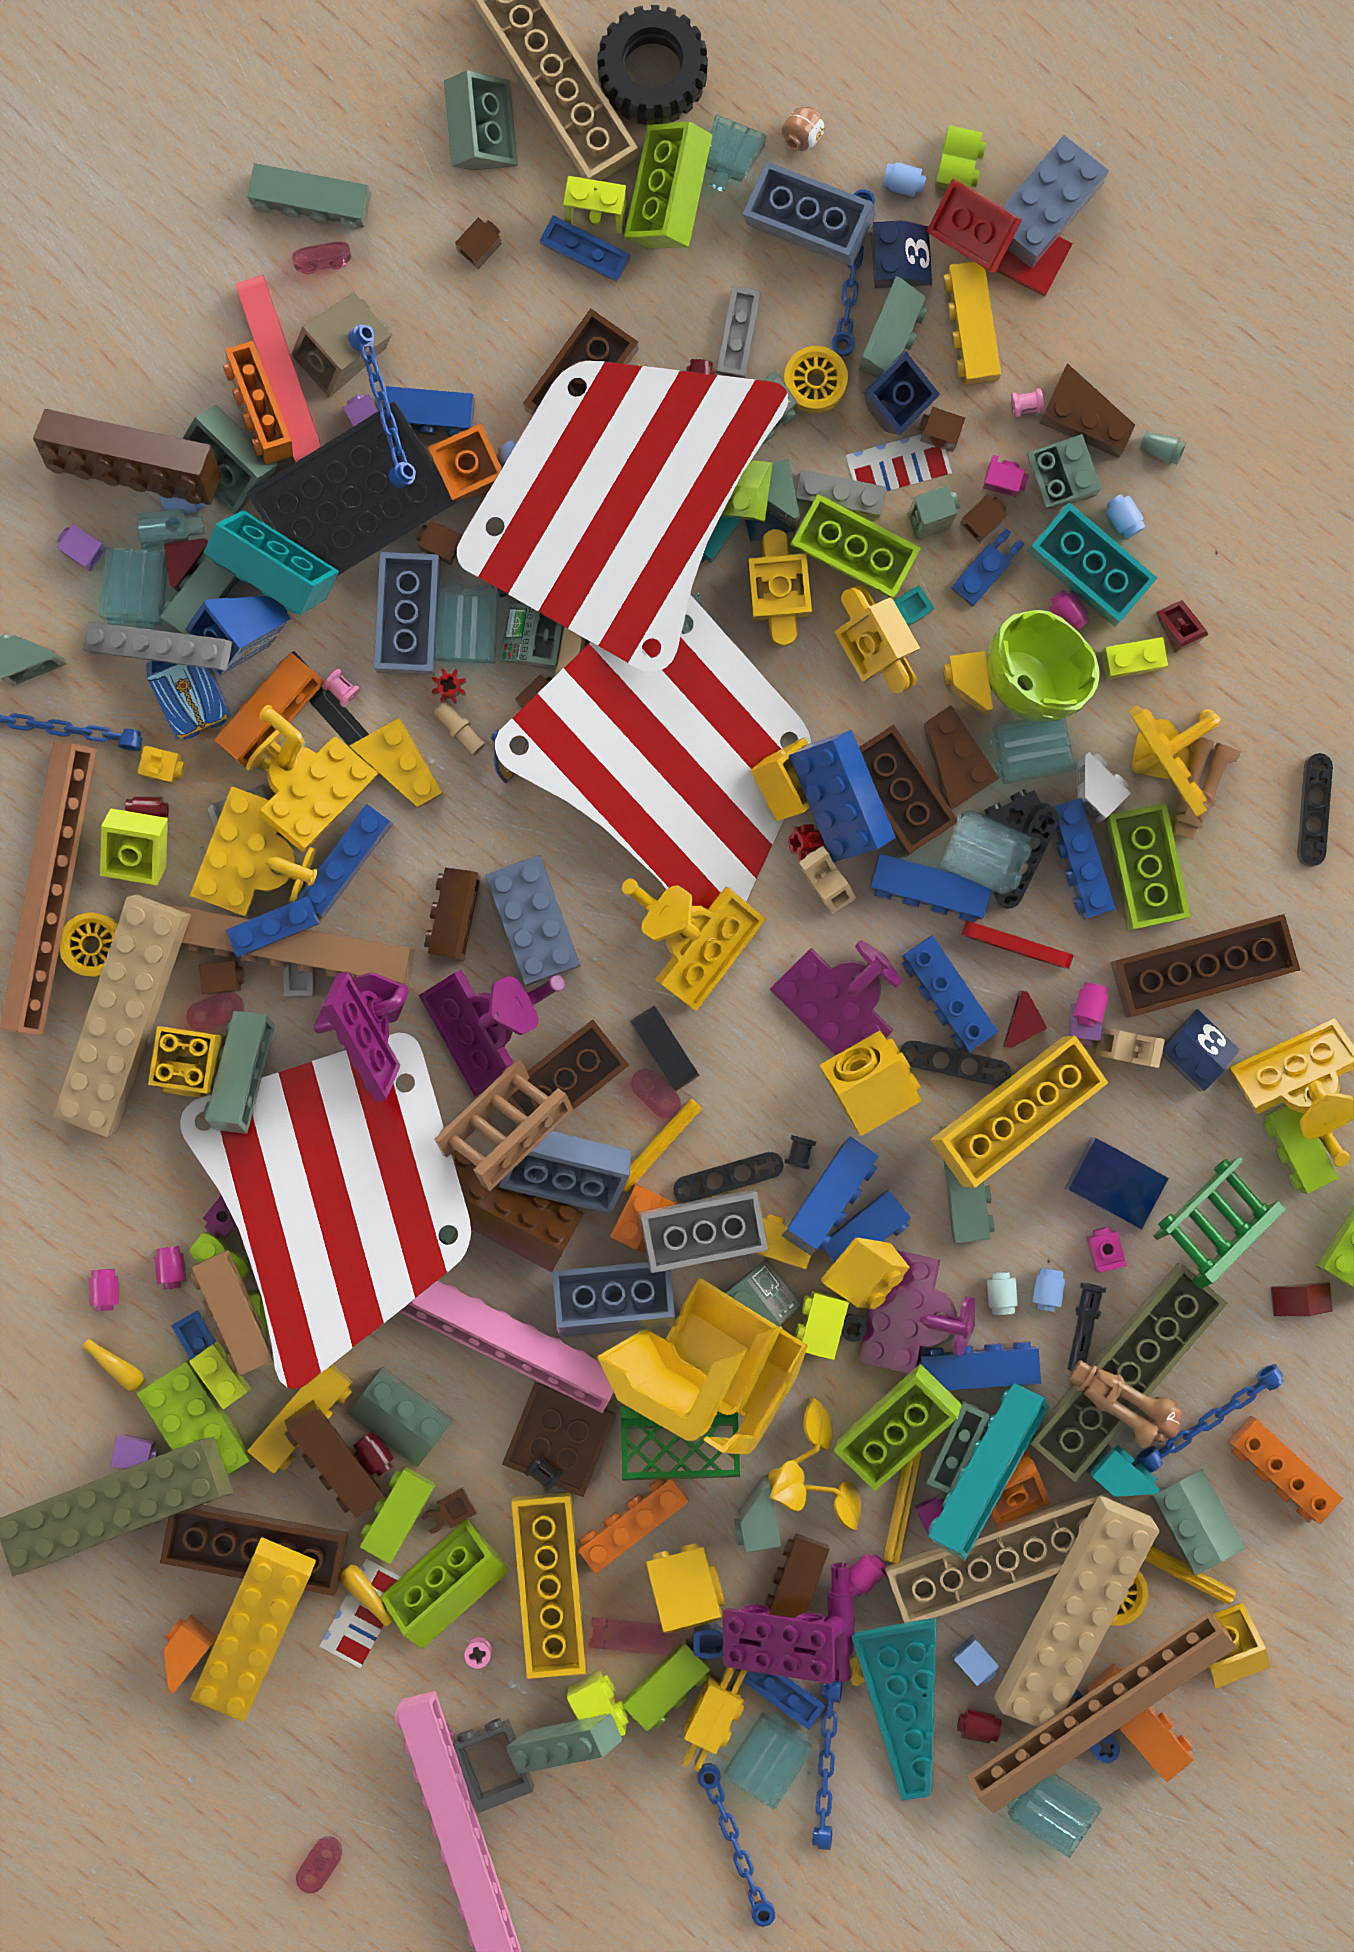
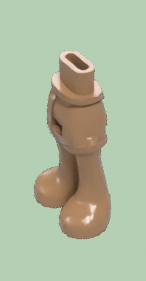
(1186, 821)
(1104, 1391)

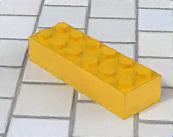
(1019, 1111)
(549, 1585)
(253, 1629)

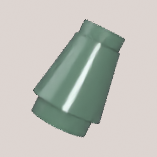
(1164, 447)

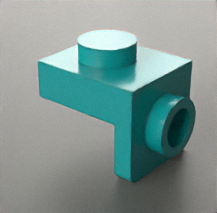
(914, 605)

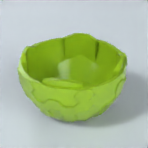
(1048, 659)

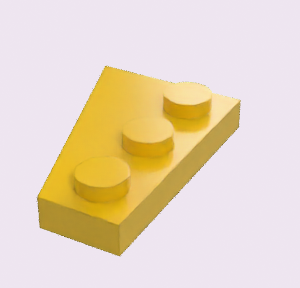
(399, 762)

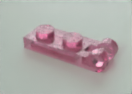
(630, 1636)

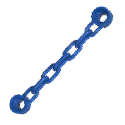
(847, 336)
(402, 473)
(128, 740)
(1268, 1377)
(823, 1835)
(762, 1904)

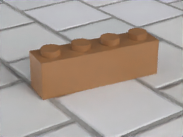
(233, 1312)

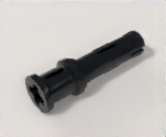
(1087, 1313)

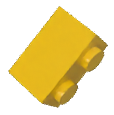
(970, 680)
(780, 783)
(866, 1272)
(1250, 1653)

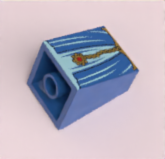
(245, 621)
(187, 697)

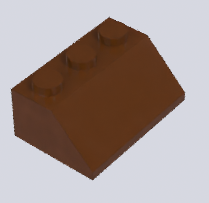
(453, 913)

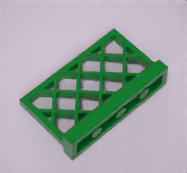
(631, 1420)

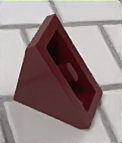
(182, 559)
(1181, 626)
(1024, 1021)
(1301, 1299)

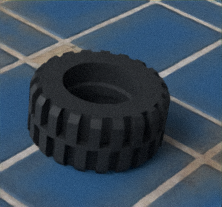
(652, 28)

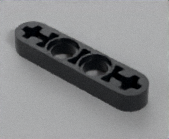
(1318, 810)
(1036, 855)
(955, 1060)
(729, 1180)

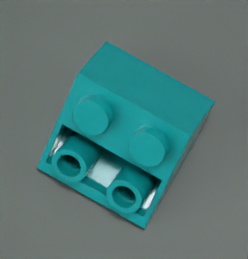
(1117, 1474)

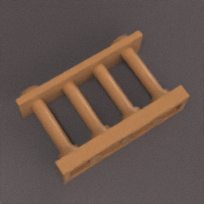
(521, 1141)

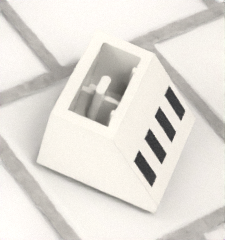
(1098, 787)

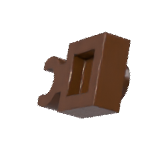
(453, 1509)

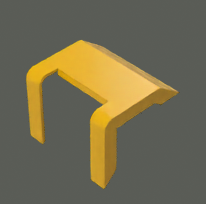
(719, 1327)
(674, 1393)

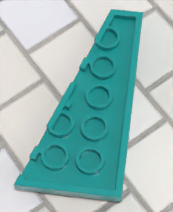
(901, 1684)

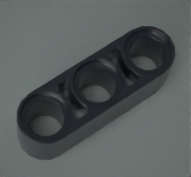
(664, 1048)

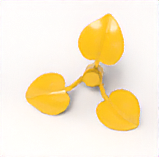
(789, 1479)

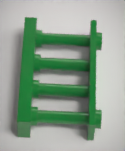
(1245, 1232)

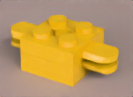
(779, 587)
(877, 639)
(712, 1715)

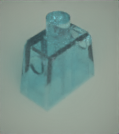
(732, 151)
(154, 532)

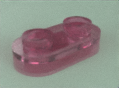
(322, 256)
(214, 1011)
(656, 1093)
(318, 1865)

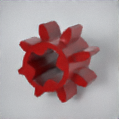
(452, 694)
(805, 840)

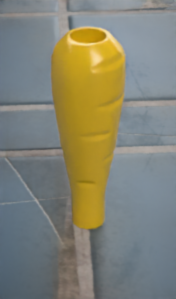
(122, 1371)
(361, 1588)

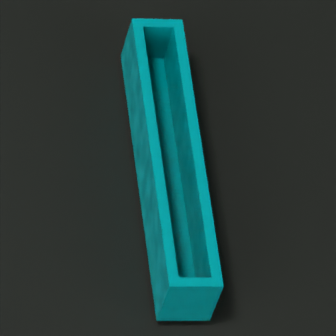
(988, 1471)

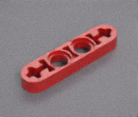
(1017, 945)

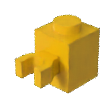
(161, 765)

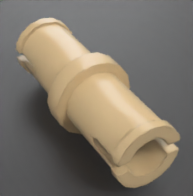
(459, 728)

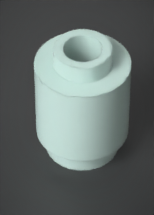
(1002, 1293)

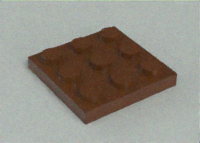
(563, 1432)

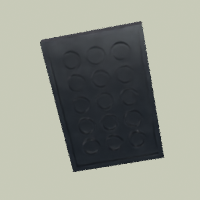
(342, 495)

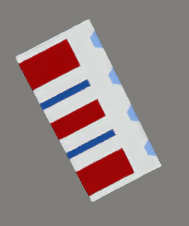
(899, 463)
(354, 1625)

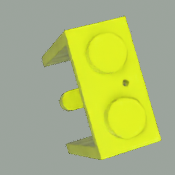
(597, 197)

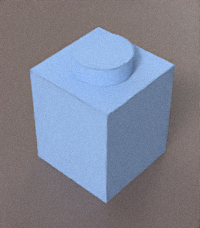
(975, 1661)

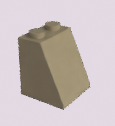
(325, 348)

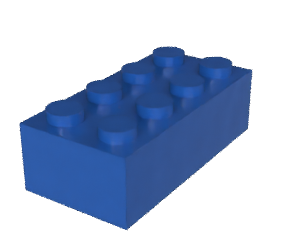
(842, 796)

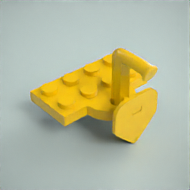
(1165, 752)
(307, 785)
(243, 857)
(708, 939)
(1300, 1070)

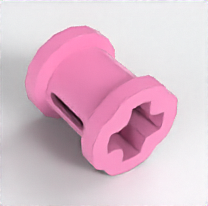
(1027, 403)
(341, 687)
(472, 1660)

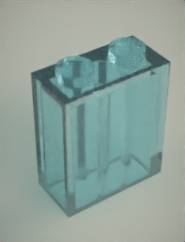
(133, 587)
(467, 624)
(1031, 749)
(987, 852)
(769, 1759)
(1055, 1813)

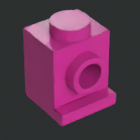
(1005, 477)
(1100, 1260)

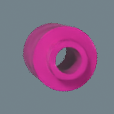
(1070, 608)
(1091, 1004)
(169, 1267)
(103, 1289)
(866, 1574)

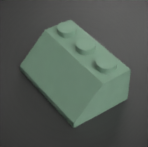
(480, 121)
(893, 328)
(234, 455)
(400, 1416)
(757, 1519)
(1198, 1522)

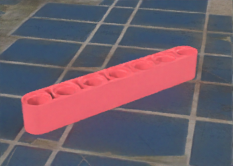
(278, 365)

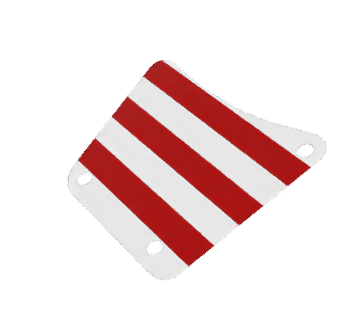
(619, 499)
(663, 755)
(336, 1202)

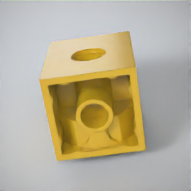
(185, 1061)
(872, 1082)
(685, 1589)

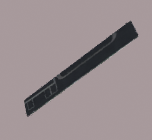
(337, 716)

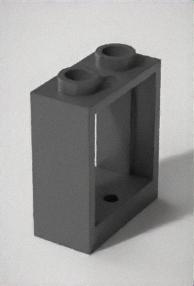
(502, 1793)

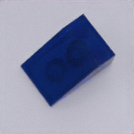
(1116, 1182)

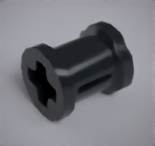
(800, 1152)
(862, 1328)
(546, 1482)

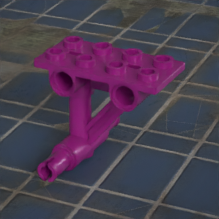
(796, 1647)

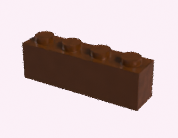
(333, 1458)
(798, 1577)

